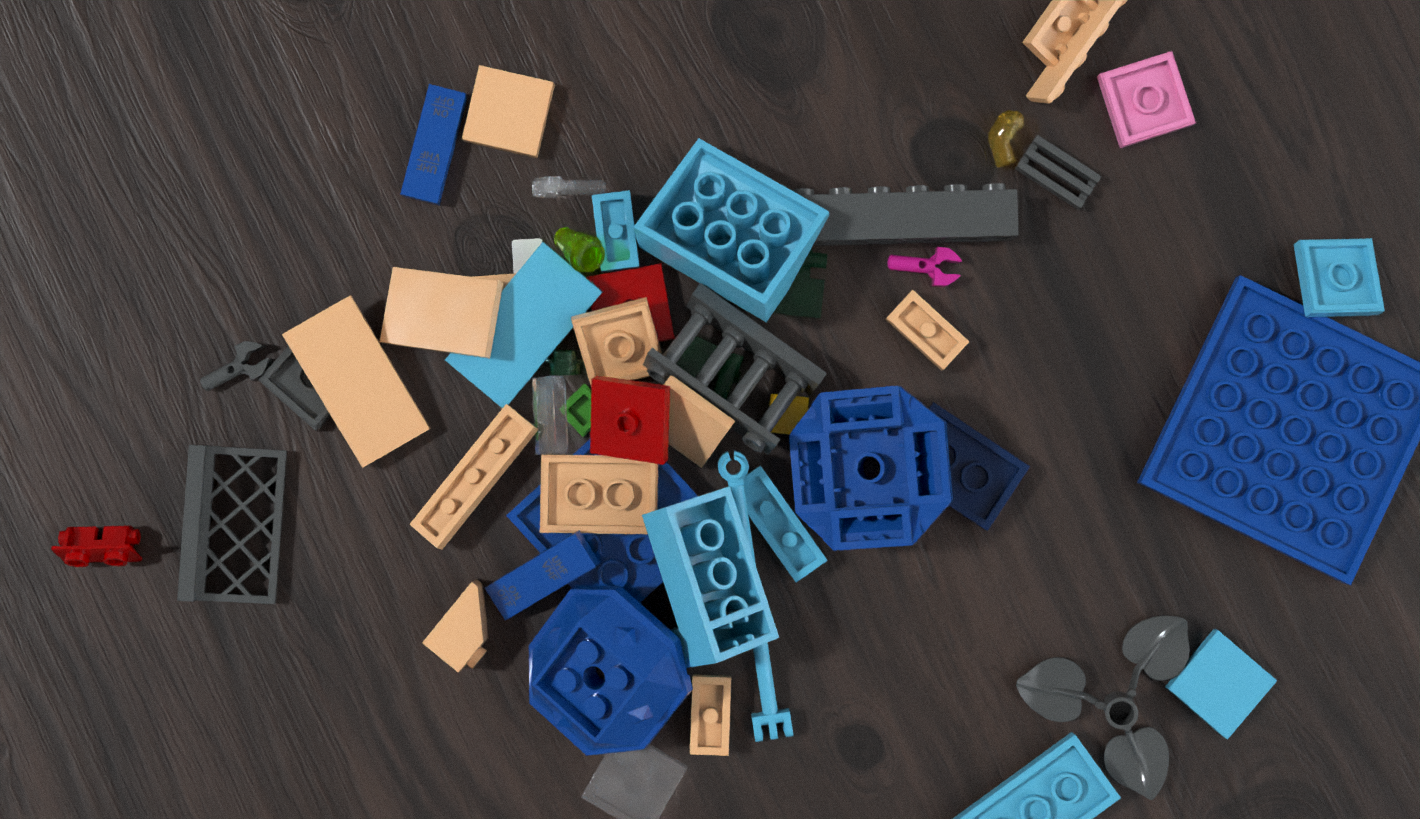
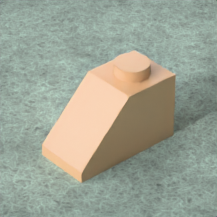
(462, 630)

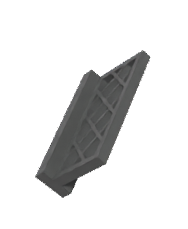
(197, 524)

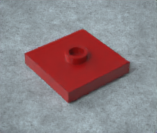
(636, 284)
(630, 419)

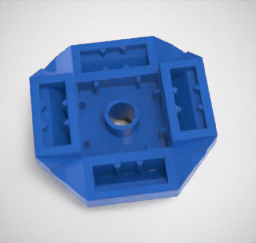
(829, 474)
(640, 666)

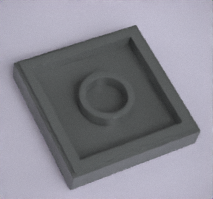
(291, 385)

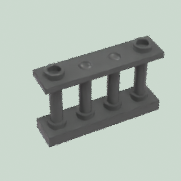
(768, 353)

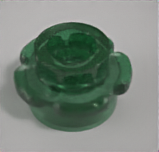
(565, 363)

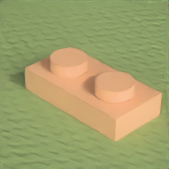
(927, 330)
(710, 715)

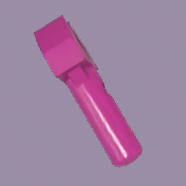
(927, 265)

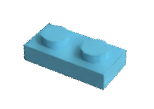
(615, 230)

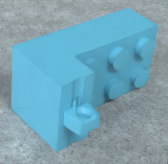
(710, 578)

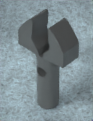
(238, 366)

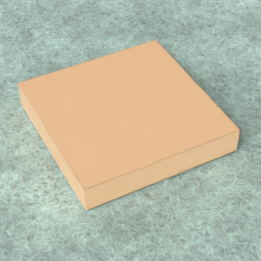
(508, 111)
(616, 340)
(694, 423)

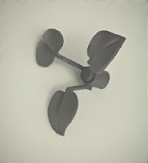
(1139, 757)

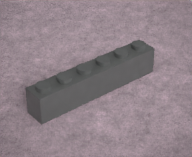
(916, 215)

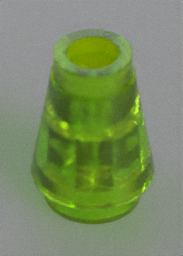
(580, 249)

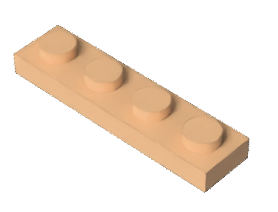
(473, 477)

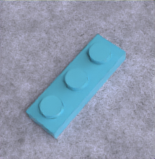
(780, 526)

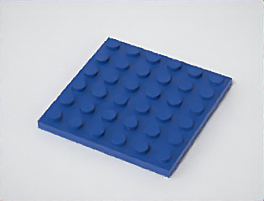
(1290, 431)

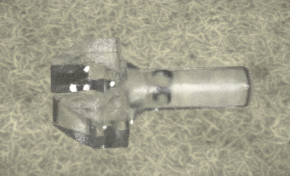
(554, 186)

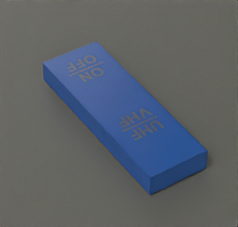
(434, 144)
(542, 575)

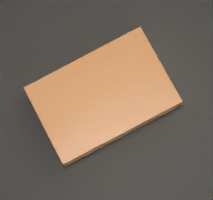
(441, 312)
(596, 494)

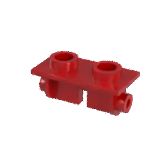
(81, 547)

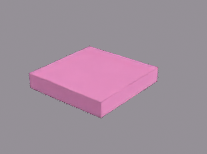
(1146, 99)

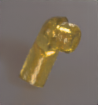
(1001, 135)

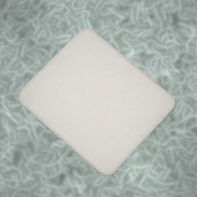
(522, 250)

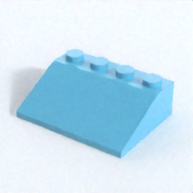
(731, 229)

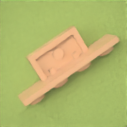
(1063, 39)

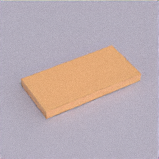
(356, 381)

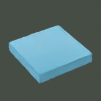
(1338, 277)
(1221, 684)

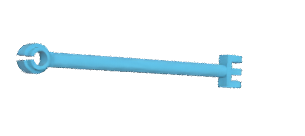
(770, 713)

